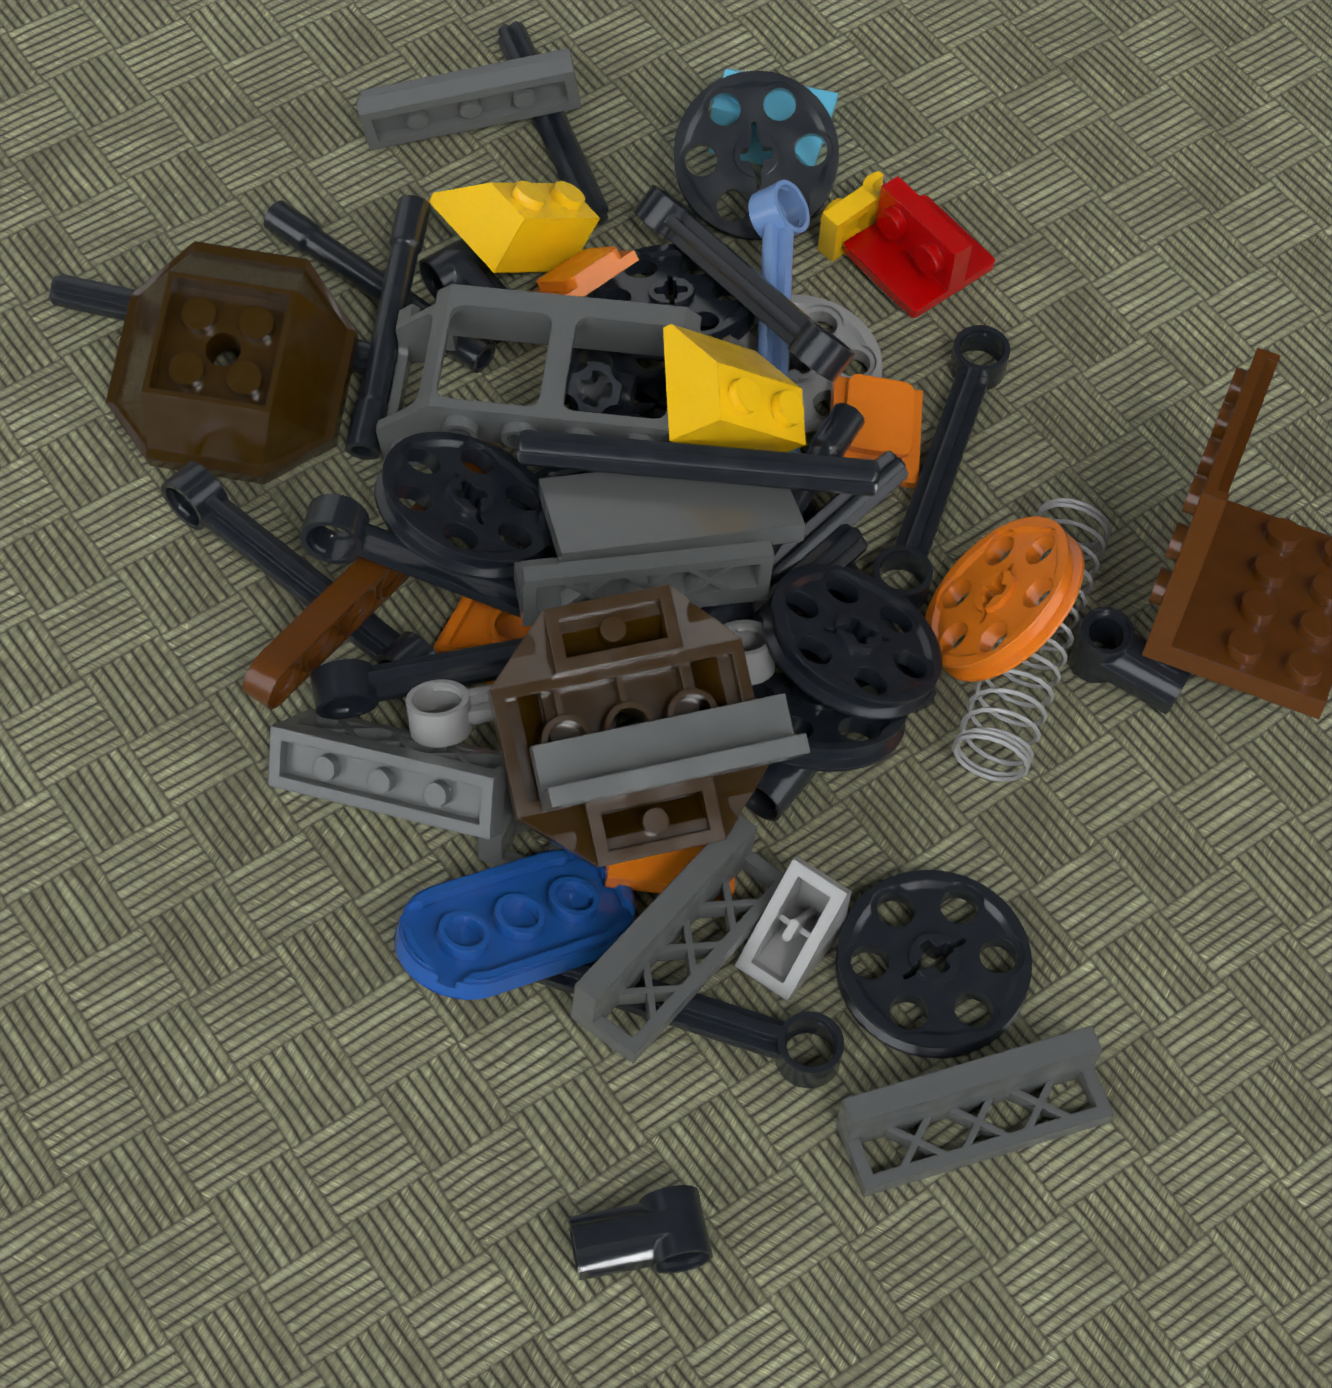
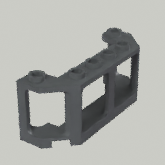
(522, 317)

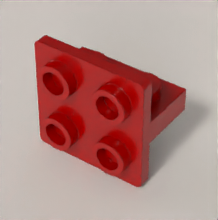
(916, 250)

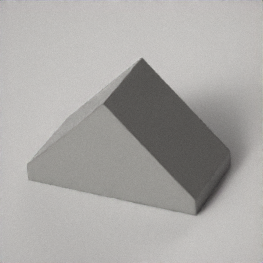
(795, 929)

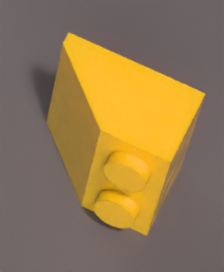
(519, 223)
(728, 395)

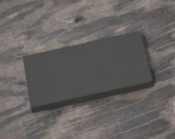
(636, 514)

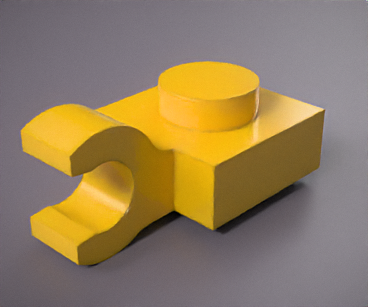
(849, 216)

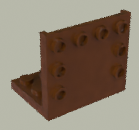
(1246, 586)

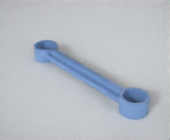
(777, 216)

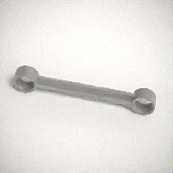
(445, 710)

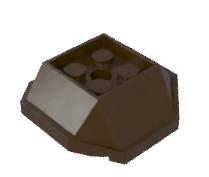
(266, 407)
(611, 656)

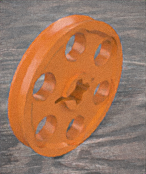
(1005, 597)

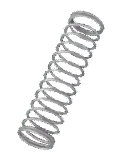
(1005, 737)

